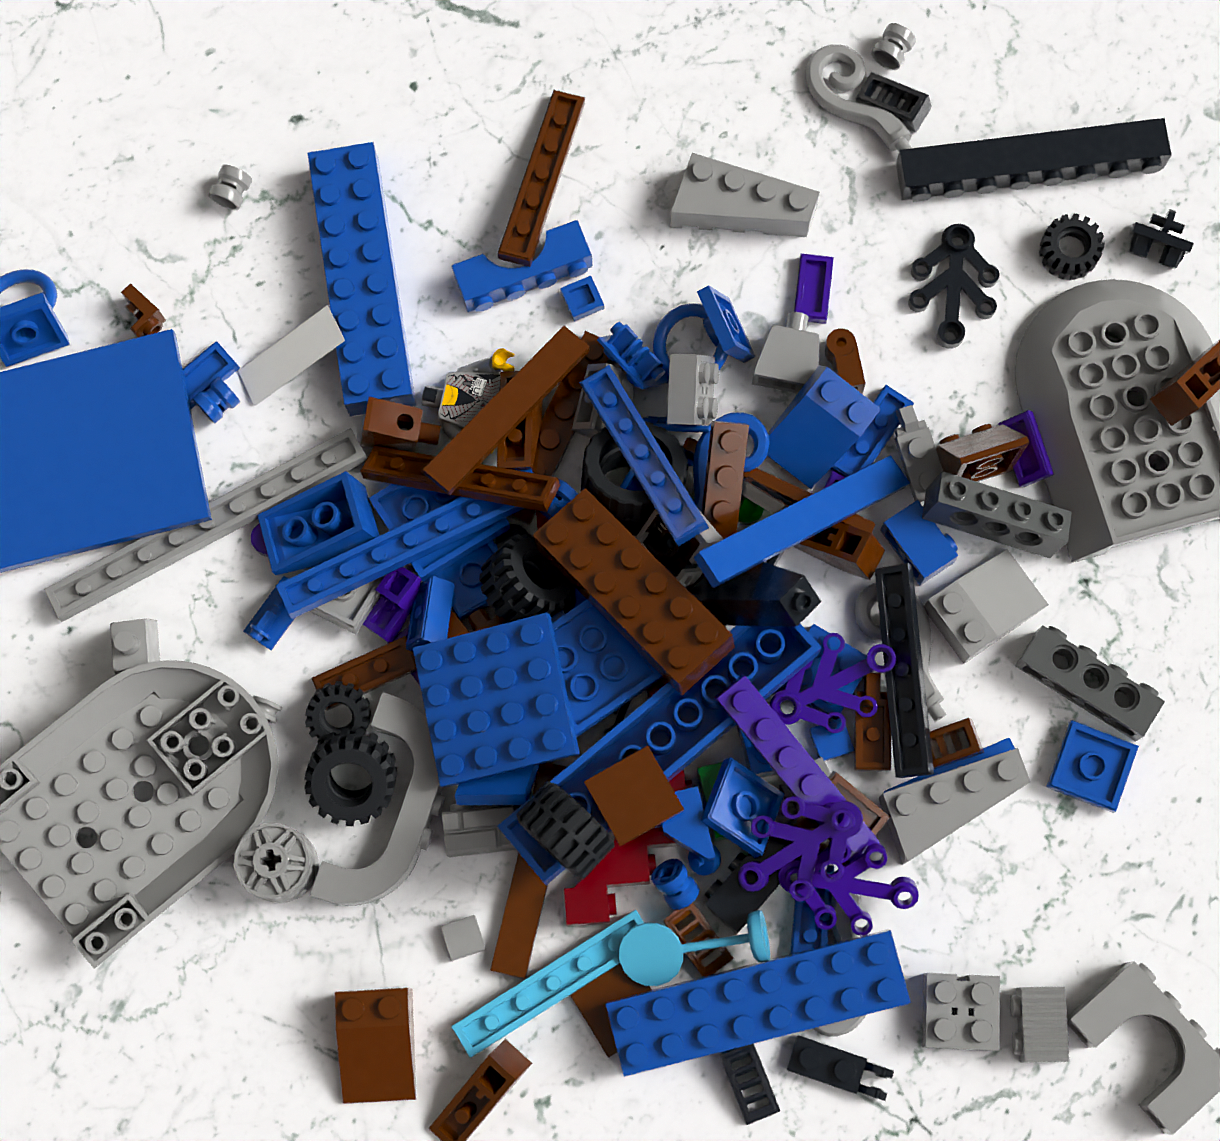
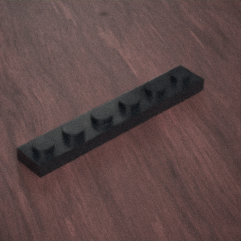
(906, 679)

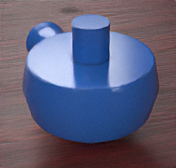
(702, 867)

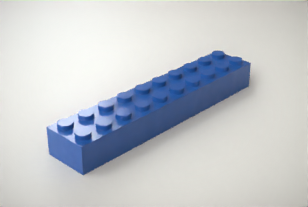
(675, 725)

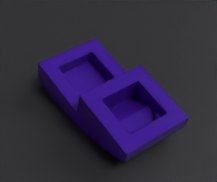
(391, 611)

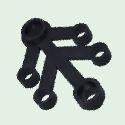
(954, 280)

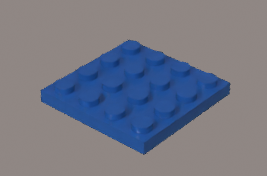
(495, 700)

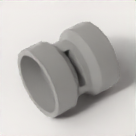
(895, 43)
(230, 187)

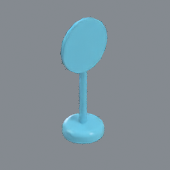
(654, 953)

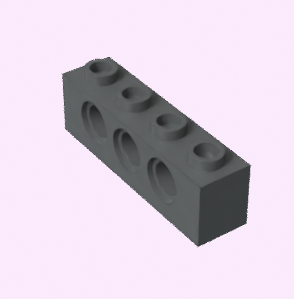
(996, 515)
(1100, 702)

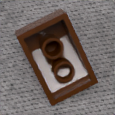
(983, 453)
(376, 1045)

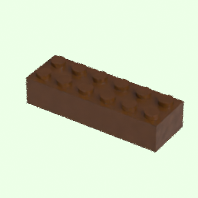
(634, 591)

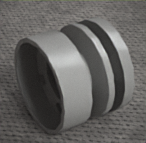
(291, 876)

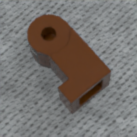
(844, 356)

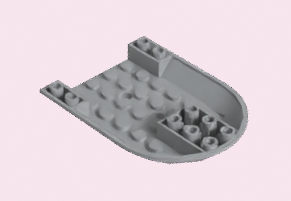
(1100, 440)
(147, 851)

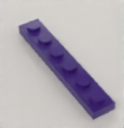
(786, 755)

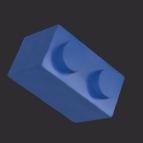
(919, 542)

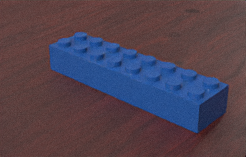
(361, 276)
(757, 1002)

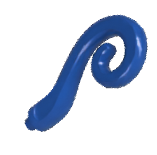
(761, 448)

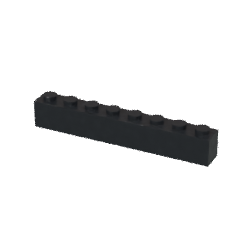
(1033, 159)

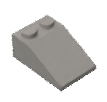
(984, 605)

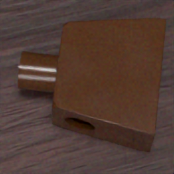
(384, 422)

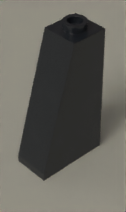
(759, 597)

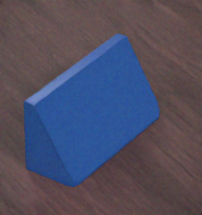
(430, 612)

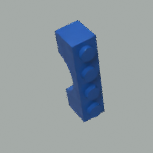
(486, 283)

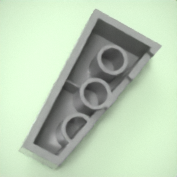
(741, 200)
(945, 802)

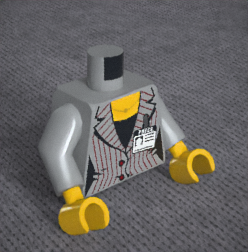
(467, 391)

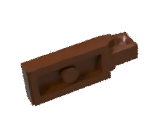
(872, 733)

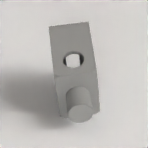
(788, 356)
(134, 643)

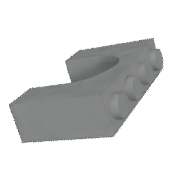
(1197, 1064)

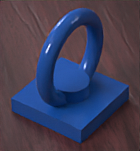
(719, 322)
(30, 324)

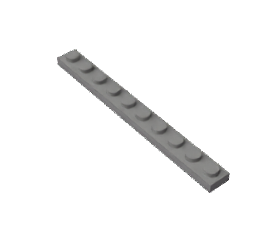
(227, 514)

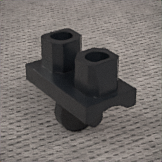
(1174, 248)

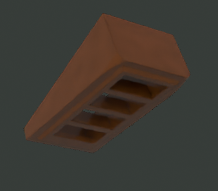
(961, 754)
(679, 915)

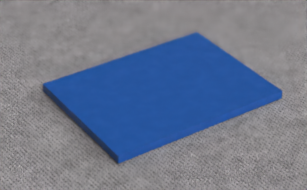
(96, 451)

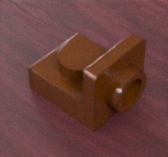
(148, 315)

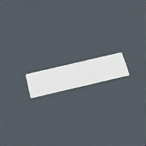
(291, 355)

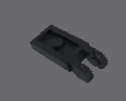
(835, 1067)

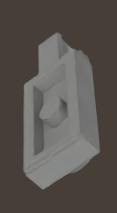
(916, 452)

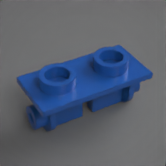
(270, 620)

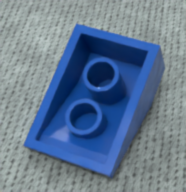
(819, 426)
(318, 524)

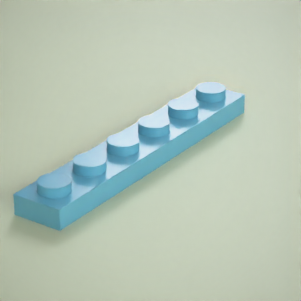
(544, 988)

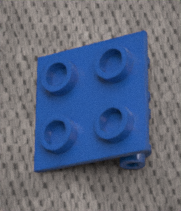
(641, 366)

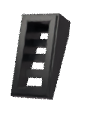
(911, 96)
(740, 1053)

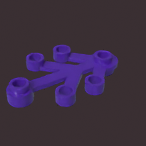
(826, 687)
(804, 843)
(849, 884)

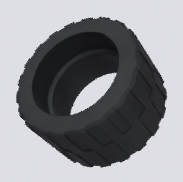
(627, 506)

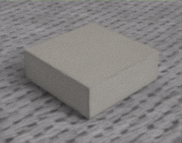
(463, 938)

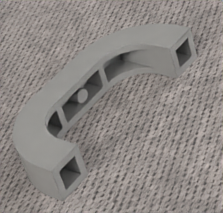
(411, 829)

